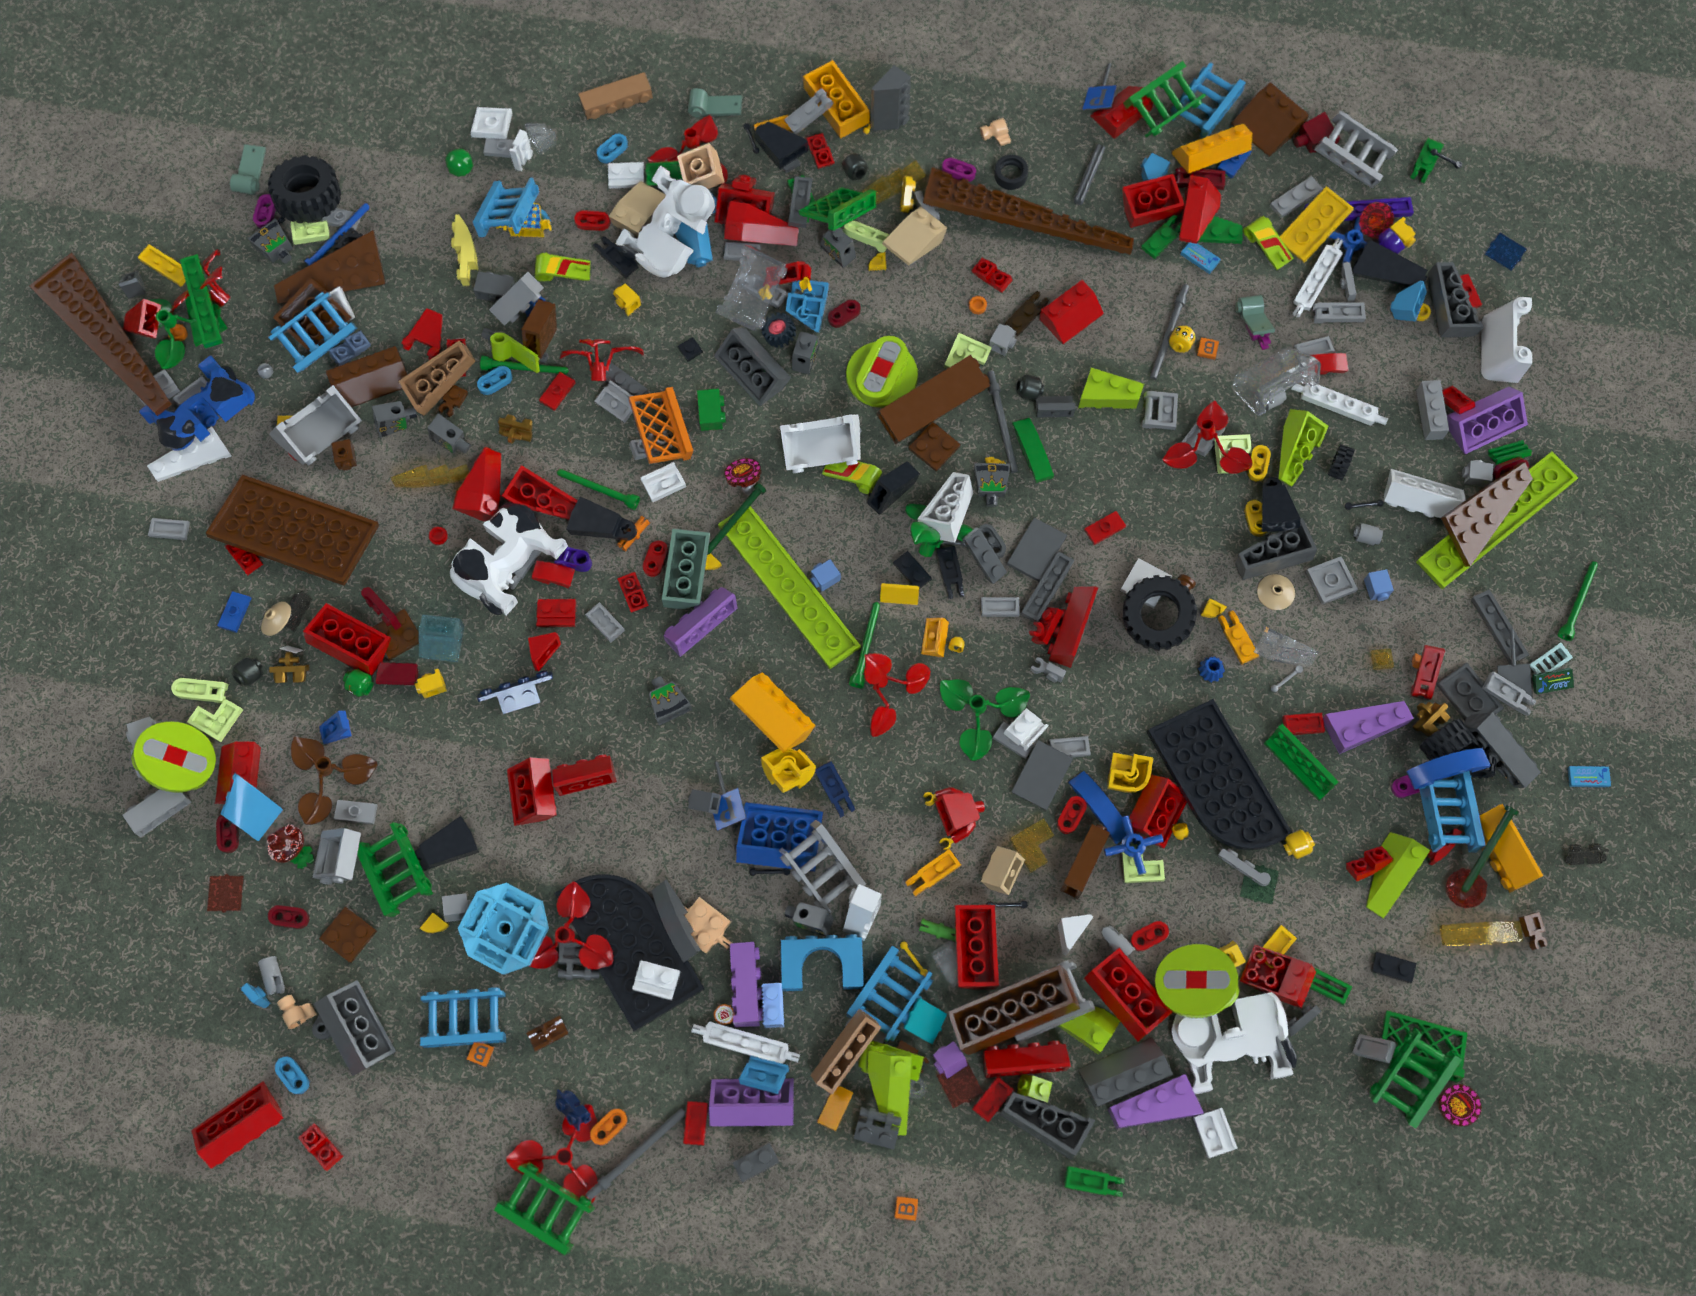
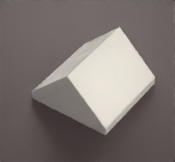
(1071, 929)

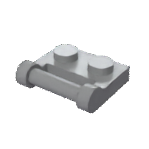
(1166, 410)

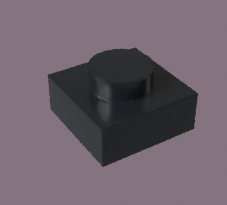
(690, 349)

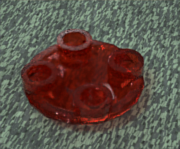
(285, 843)
(1473, 897)

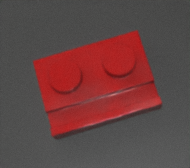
(556, 612)

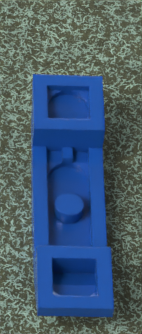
(1448, 766)
(1099, 805)

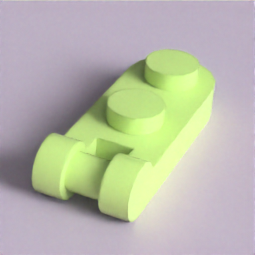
(866, 234)
(199, 690)

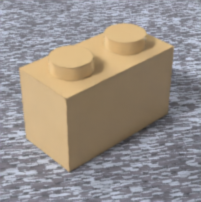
(1002, 870)

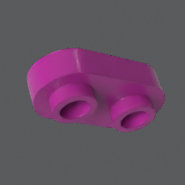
(959, 169)
(262, 212)
(1409, 790)

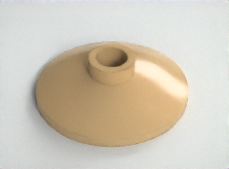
(1273, 599)
(275, 618)

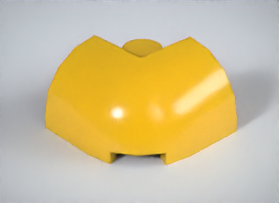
(788, 768)
(1129, 772)

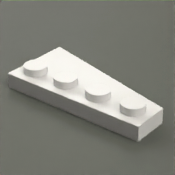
(190, 458)

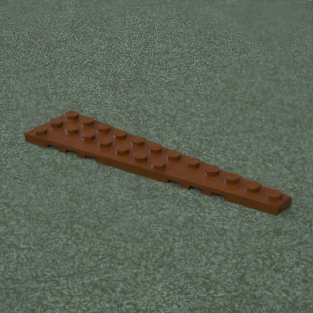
(994, 205)
(82, 308)

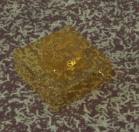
(1382, 659)

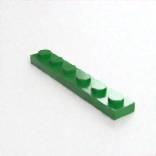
(201, 301)

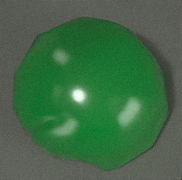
(459, 162)

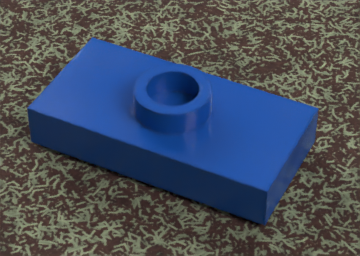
(1233, 164)
(234, 612)

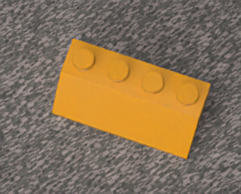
(1214, 148)
(773, 712)
(1510, 854)

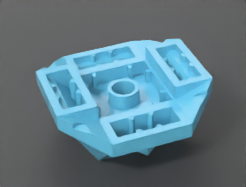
(484, 923)

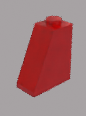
(142, 319)

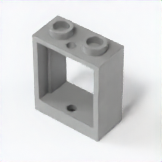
(336, 856)

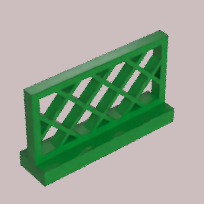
(840, 207)
(1301, 762)
(1424, 1060)

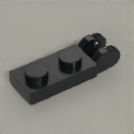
(611, 254)
(950, 570)

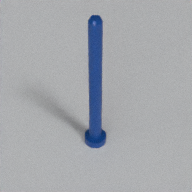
(344, 228)

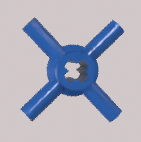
(1352, 240)
(1131, 851)

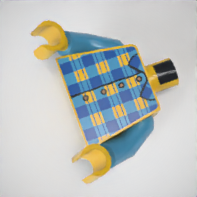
(534, 224)

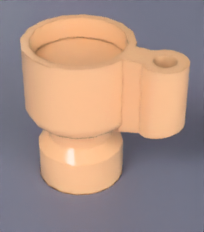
(997, 129)
(293, 1013)

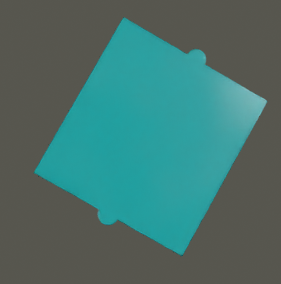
(925, 1021)

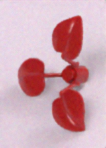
(703, 131)
(216, 292)
(597, 369)
(1209, 421)
(875, 673)
(595, 952)
(578, 1181)

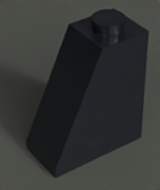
(780, 144)
(892, 487)

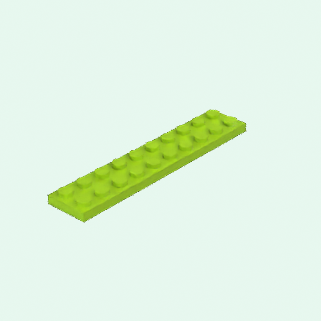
(1549, 480)
(791, 589)

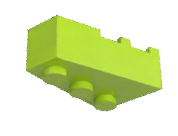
(1110, 391)

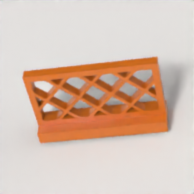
(676, 426)

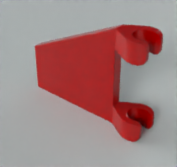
(426, 331)

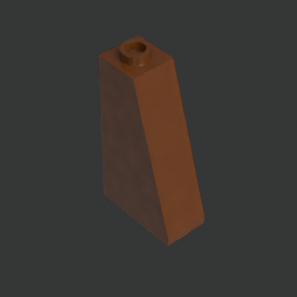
(1085, 861)

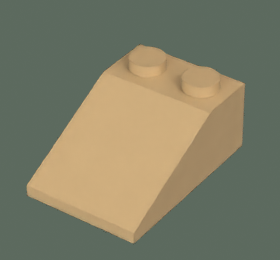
(636, 208)
(915, 236)

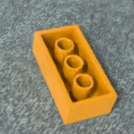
(848, 109)

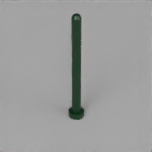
(758, 489)
(1510, 812)

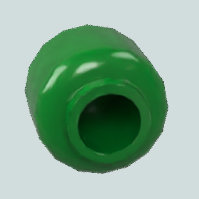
(358, 682)

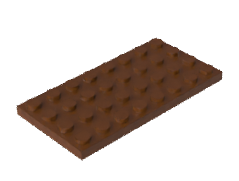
(292, 529)

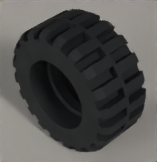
(301, 173)
(1159, 587)

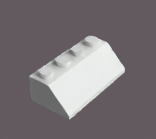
(1421, 494)

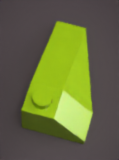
(1300, 435)
(1393, 878)
(1092, 1028)
(890, 1082)

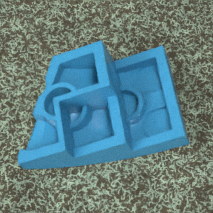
(810, 305)
(249, 808)

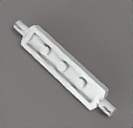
(1318, 277)
(1340, 403)
(745, 1042)

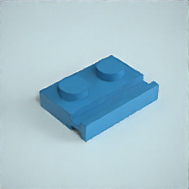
(764, 1074)

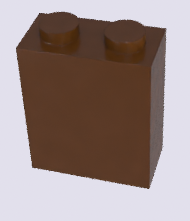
(540, 327)

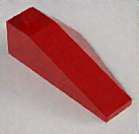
(1201, 205)
(753, 225)
(481, 488)
(538, 494)

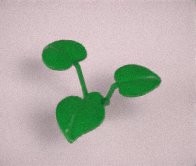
(171, 352)
(927, 535)
(959, 692)

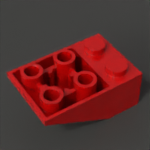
(1288, 978)

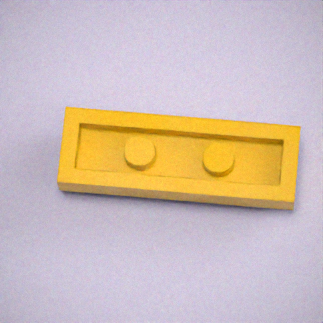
(163, 264)

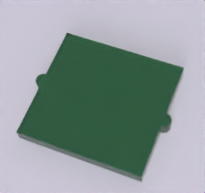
(1255, 892)

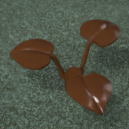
(310, 752)

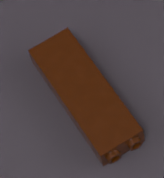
(933, 399)

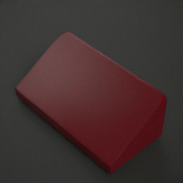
(397, 673)

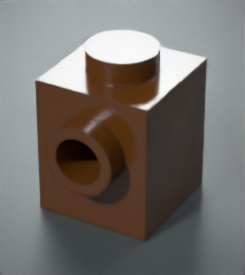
(344, 454)

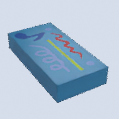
(1200, 257)
(1589, 776)

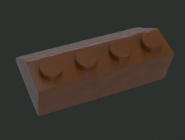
(368, 376)

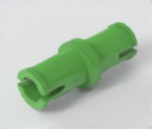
(938, 930)

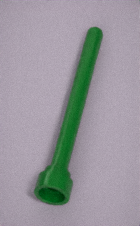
(488, 363)
(629, 500)
(1568, 629)
(858, 677)

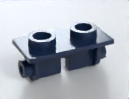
(567, 1104)

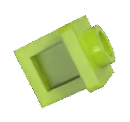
(1034, 1088)

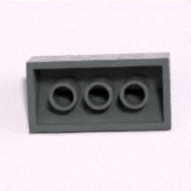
(890, 100)
(751, 365)
(354, 1027)
(1124, 1072)

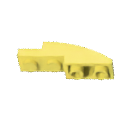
(465, 249)

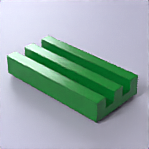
(1509, 451)
(1331, 996)

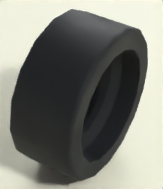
(1011, 184)

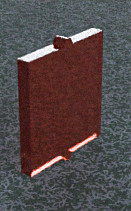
(225, 893)
(960, 1086)

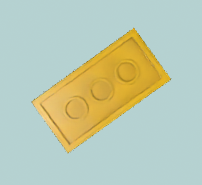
(1315, 224)

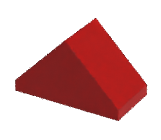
(542, 648)

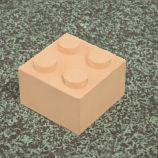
(701, 167)

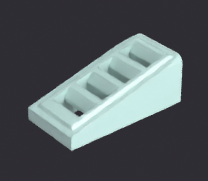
(1561, 650)

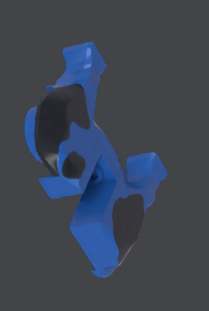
(222, 394)

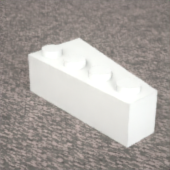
(949, 507)

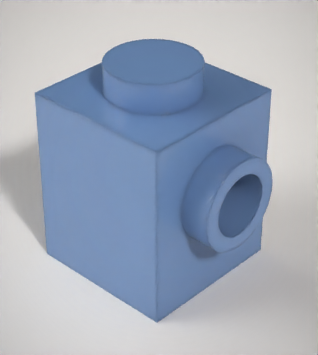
(825, 575)
(1378, 585)

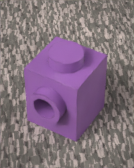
(949, 1060)

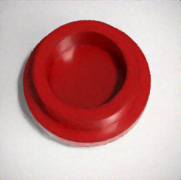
(438, 535)

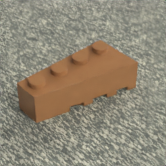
(434, 378)

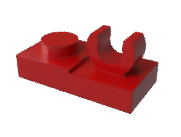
(1046, 625)

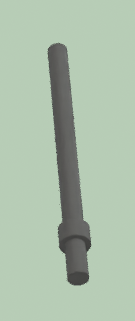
(1180, 302)
(994, 389)
(605, 1181)

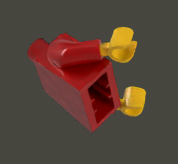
(798, 272)
(956, 812)

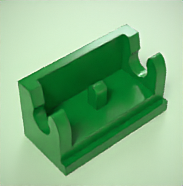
(672, 166)

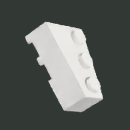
(862, 911)

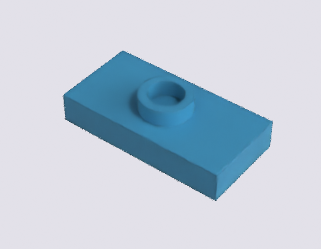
(255, 995)

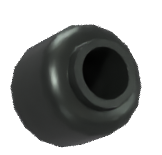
(854, 166)
(1029, 387)
(247, 671)

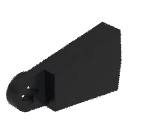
(1277, 507)
(597, 521)
(447, 845)

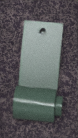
(703, 105)
(249, 171)
(1252, 312)

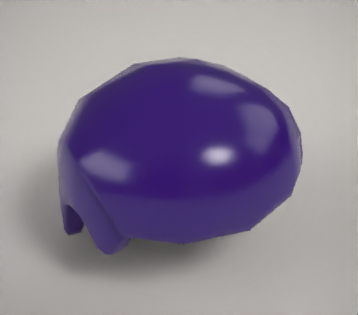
(1391, 241)

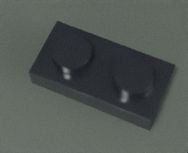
(912, 570)
(1393, 967)

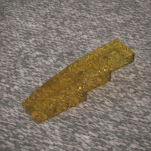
(893, 183)
(424, 477)
(1481, 933)

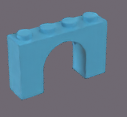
(795, 951)

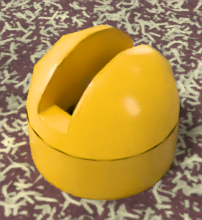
(956, 641)
(1180, 831)

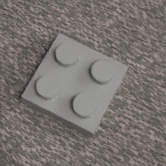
(1331, 580)

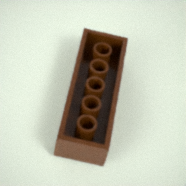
(1014, 1010)

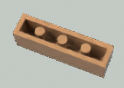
(615, 96)
(845, 1051)

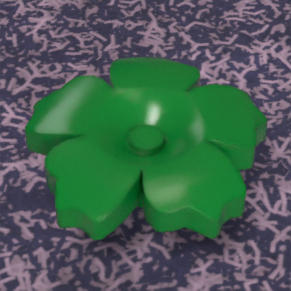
(303, 857)

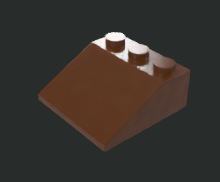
(1271, 119)
(300, 302)

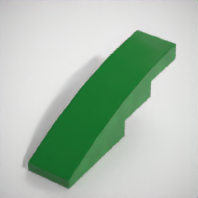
(1033, 450)

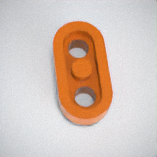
(608, 1126)

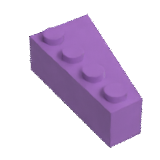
(1362, 725)
(745, 985)
(1159, 1104)

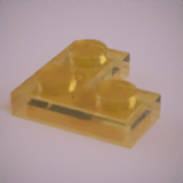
(1028, 843)

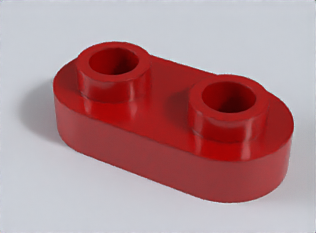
(593, 219)
(655, 557)
(1071, 815)
(1149, 937)

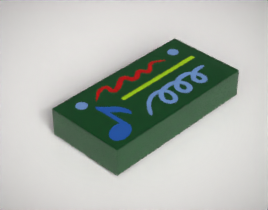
(1553, 681)

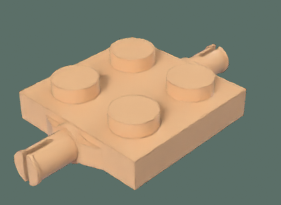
(708, 925)

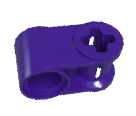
(571, 558)

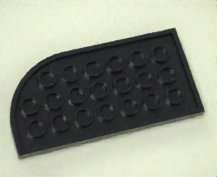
(1218, 779)
(636, 933)

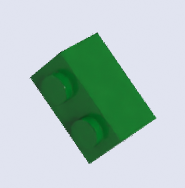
(710, 409)

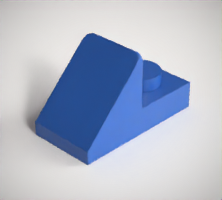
(335, 728)

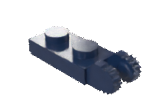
(833, 787)

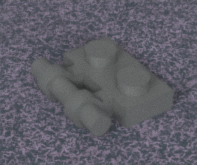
(570, 955)
(877, 1132)

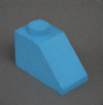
(1154, 167)
(1409, 302)

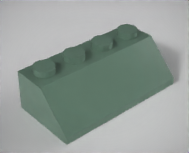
(685, 569)

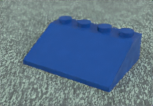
(773, 828)

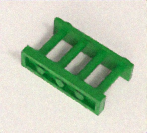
(1149, 91)
(374, 869)
(1425, 1096)
(526, 1219)

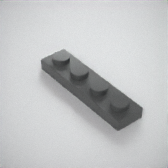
(1047, 587)
(1498, 625)

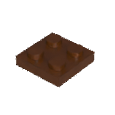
(934, 446)
(402, 638)
(348, 934)

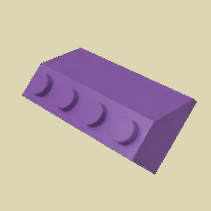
(1489, 420)
(701, 620)
(748, 1106)

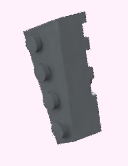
(1452, 303)
(1277, 552)
(1499, 743)
(1047, 1123)

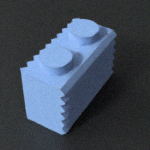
(772, 1005)

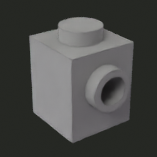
(1003, 339)
(1478, 473)
(455, 906)

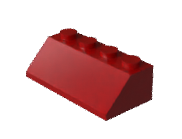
(1072, 626)
(347, 639)
(976, 947)
(1128, 994)
(1025, 1060)
(236, 1125)

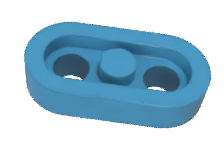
(609, 147)
(493, 379)
(292, 1076)

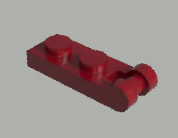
(1216, 177)
(380, 607)

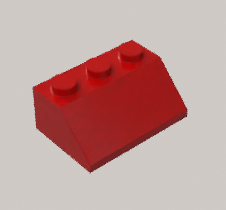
(1118, 117)
(758, 198)
(1152, 200)
(1071, 312)
(238, 759)
(583, 775)
(531, 791)
(1157, 809)

